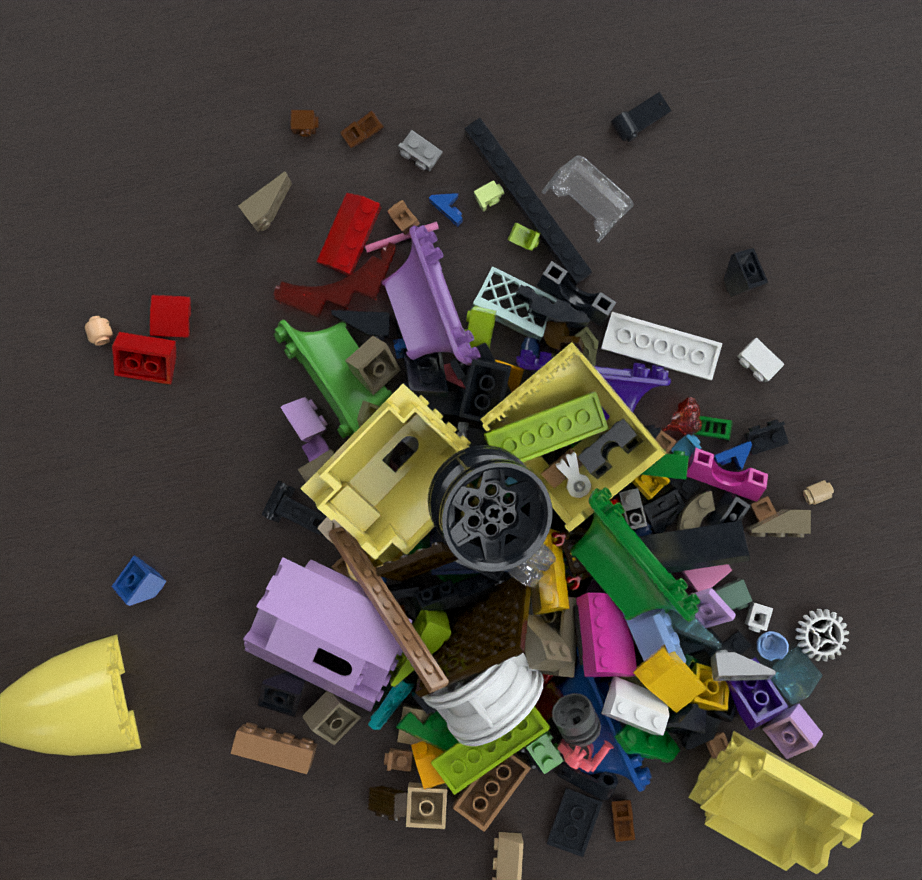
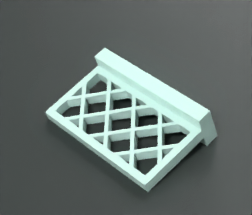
(503, 315)

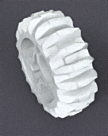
(826, 629)

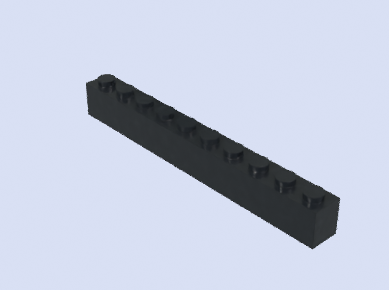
(527, 201)

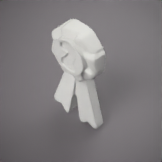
(578, 484)

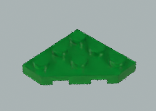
(646, 744)

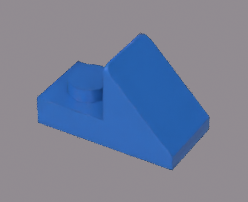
(443, 203)
(738, 453)

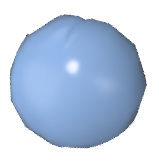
(772, 645)

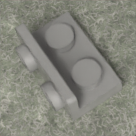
(420, 151)

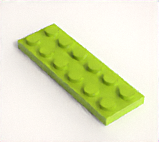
(551, 428)
(465, 764)

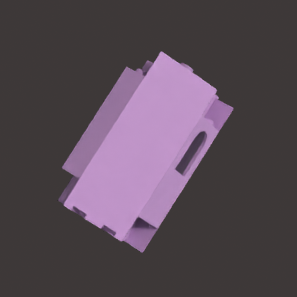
(329, 612)

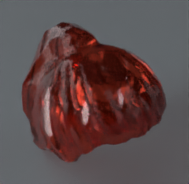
(686, 418)

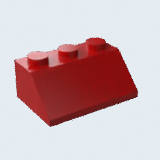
(144, 357)

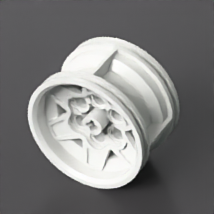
(489, 701)

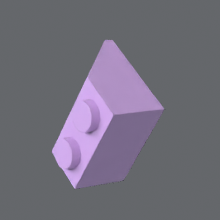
(793, 731)

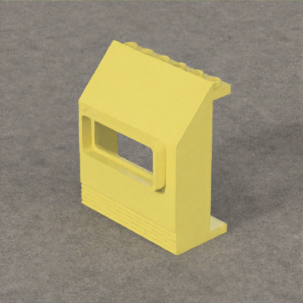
(560, 381)

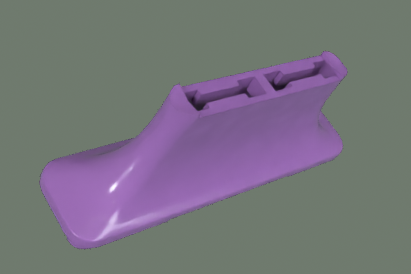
(425, 304)

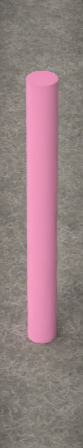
(397, 238)

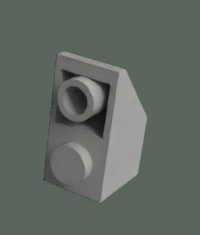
(633, 508)

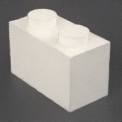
(760, 360)

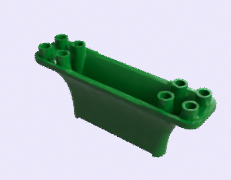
(627, 566)

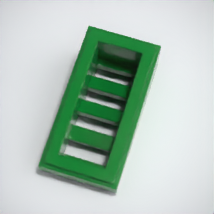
(720, 422)

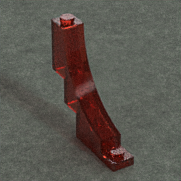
(365, 281)

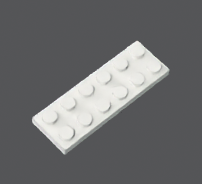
(661, 346)

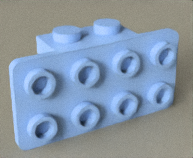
(652, 631)

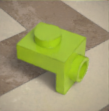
(524, 237)

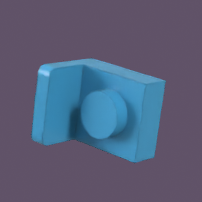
(687, 444)

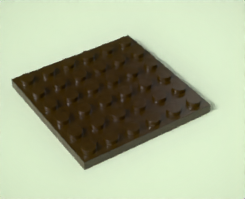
(484, 633)

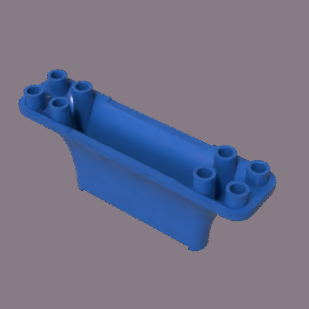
(616, 760)

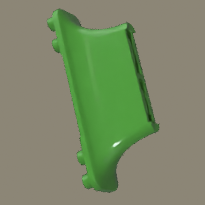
(324, 359)

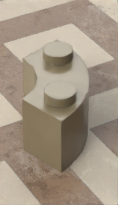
(695, 511)

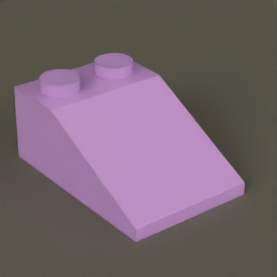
(304, 418)

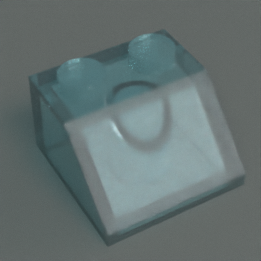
(796, 675)

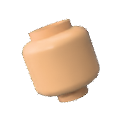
(98, 330)

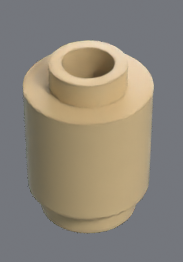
(818, 492)

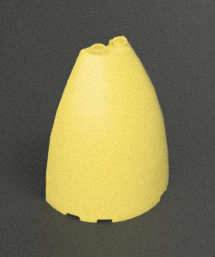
(71, 704)

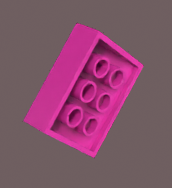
(605, 637)

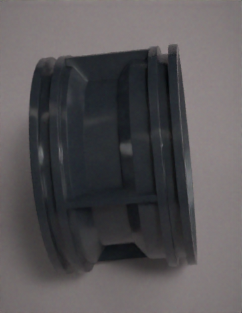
(510, 539)

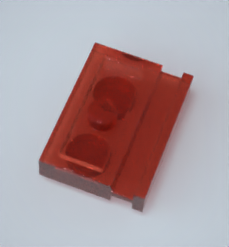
(548, 698)

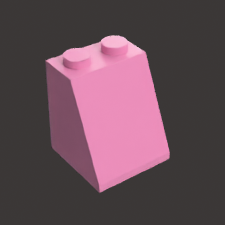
(702, 578)

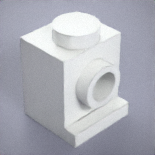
(764, 613)

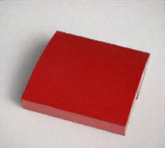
(170, 316)

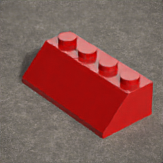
(349, 233)

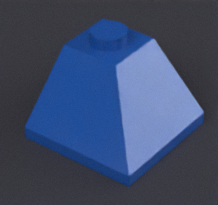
(138, 582)

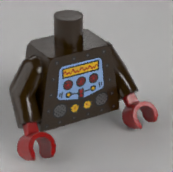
(567, 540)

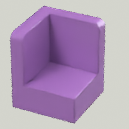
(315, 447)

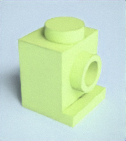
(488, 194)

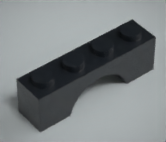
(557, 283)

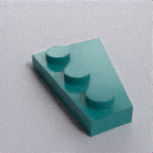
(391, 703)

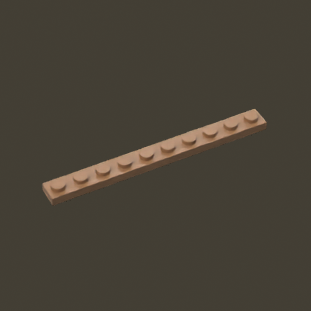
(389, 610)

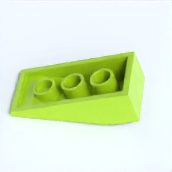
(433, 630)

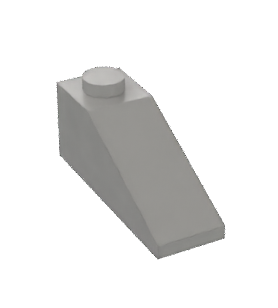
(732, 666)

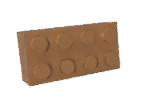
(274, 748)
(489, 793)

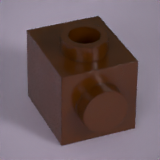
(304, 122)

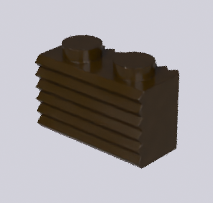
(387, 802)

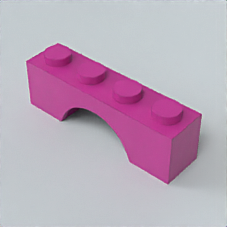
(746, 483)

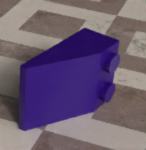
(756, 700)

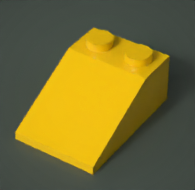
(669, 678)

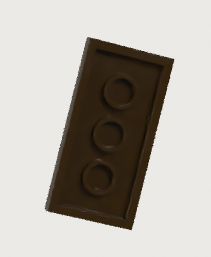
(417, 563)

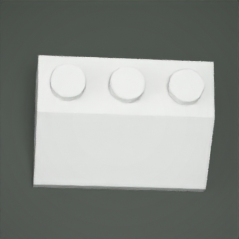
(636, 707)

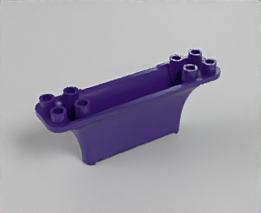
(627, 383)

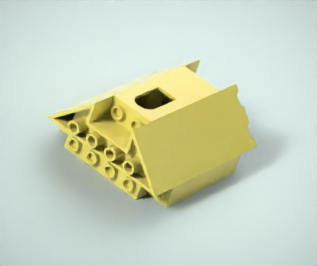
(369, 499)
(776, 807)

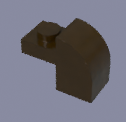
(557, 337)

